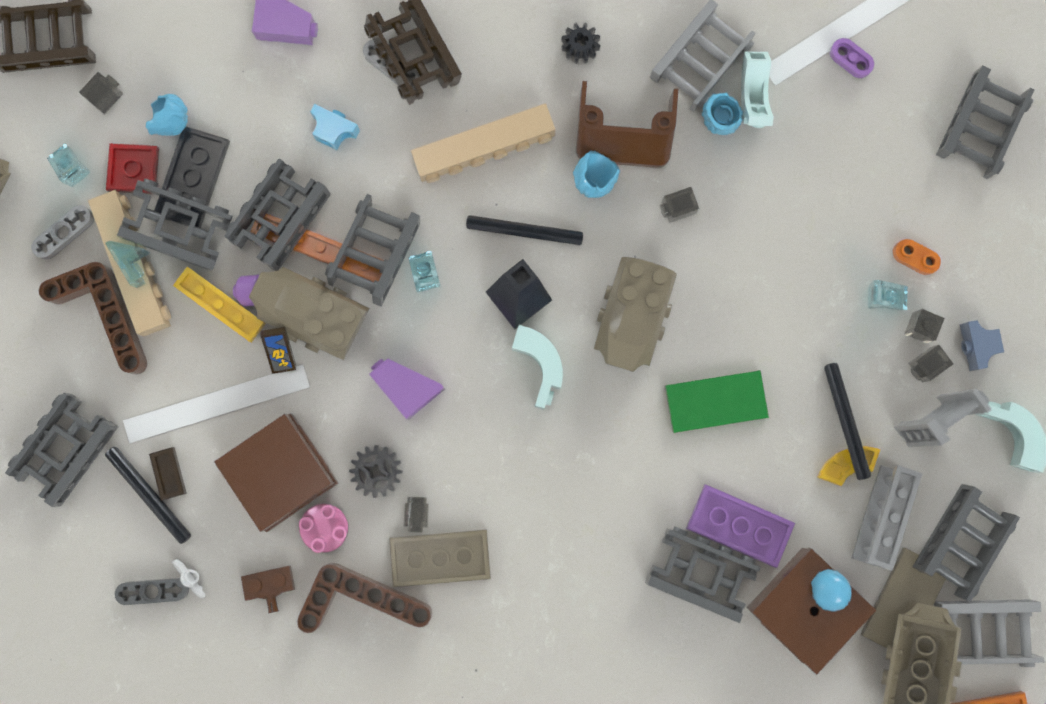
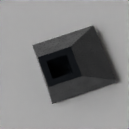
(519, 294)

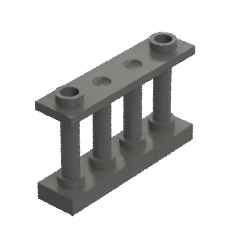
(962, 124)
(388, 268)
(946, 531)

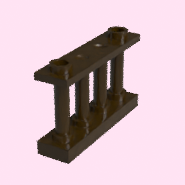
(55, 55)

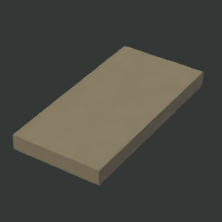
(439, 558)
(900, 594)

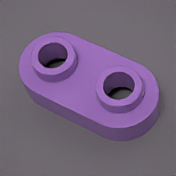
(853, 56)

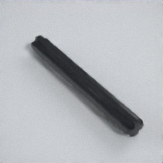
(524, 230)
(847, 421)
(148, 495)

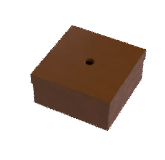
(276, 472)
(796, 619)

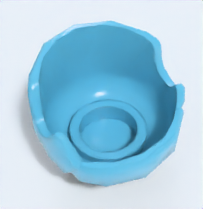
(831, 590)

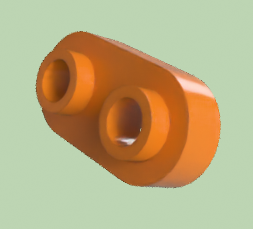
(917, 257)

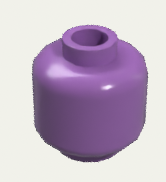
(243, 289)

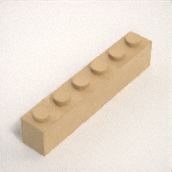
(483, 143)
(143, 302)

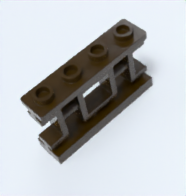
(428, 41)

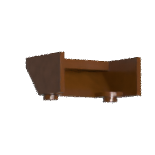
(627, 144)

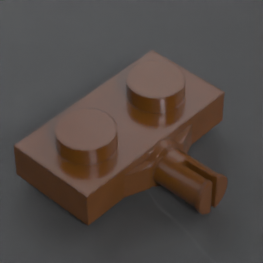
(268, 585)

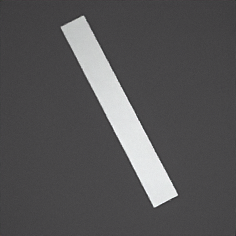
(821, 41)
(215, 404)

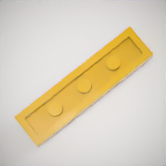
(219, 304)

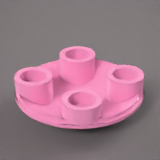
(323, 528)

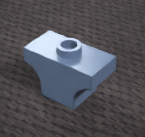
(979, 344)

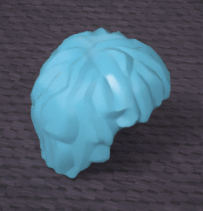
(722, 114)
(168, 116)
(595, 175)

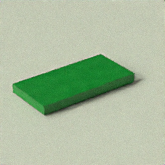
(716, 401)

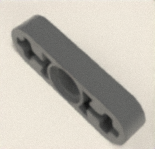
(134, 586)

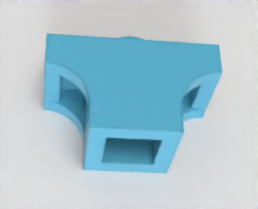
(332, 127)

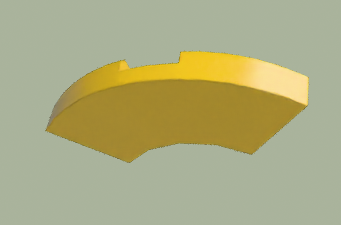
(840, 465)

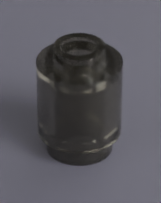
(416, 514)

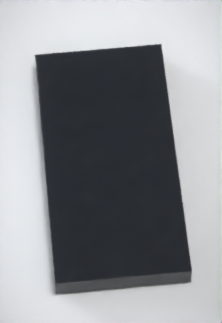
(194, 171)

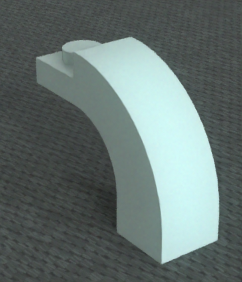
(755, 89)
(543, 351)
(1027, 434)

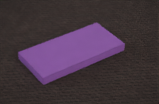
(740, 526)

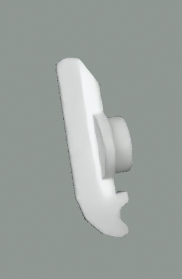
(189, 578)

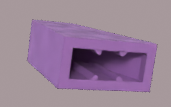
(283, 22)
(405, 387)

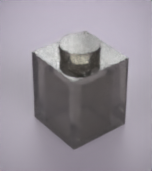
(101, 92)
(679, 205)
(924, 326)
(930, 364)

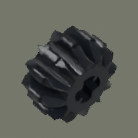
(575, 49)

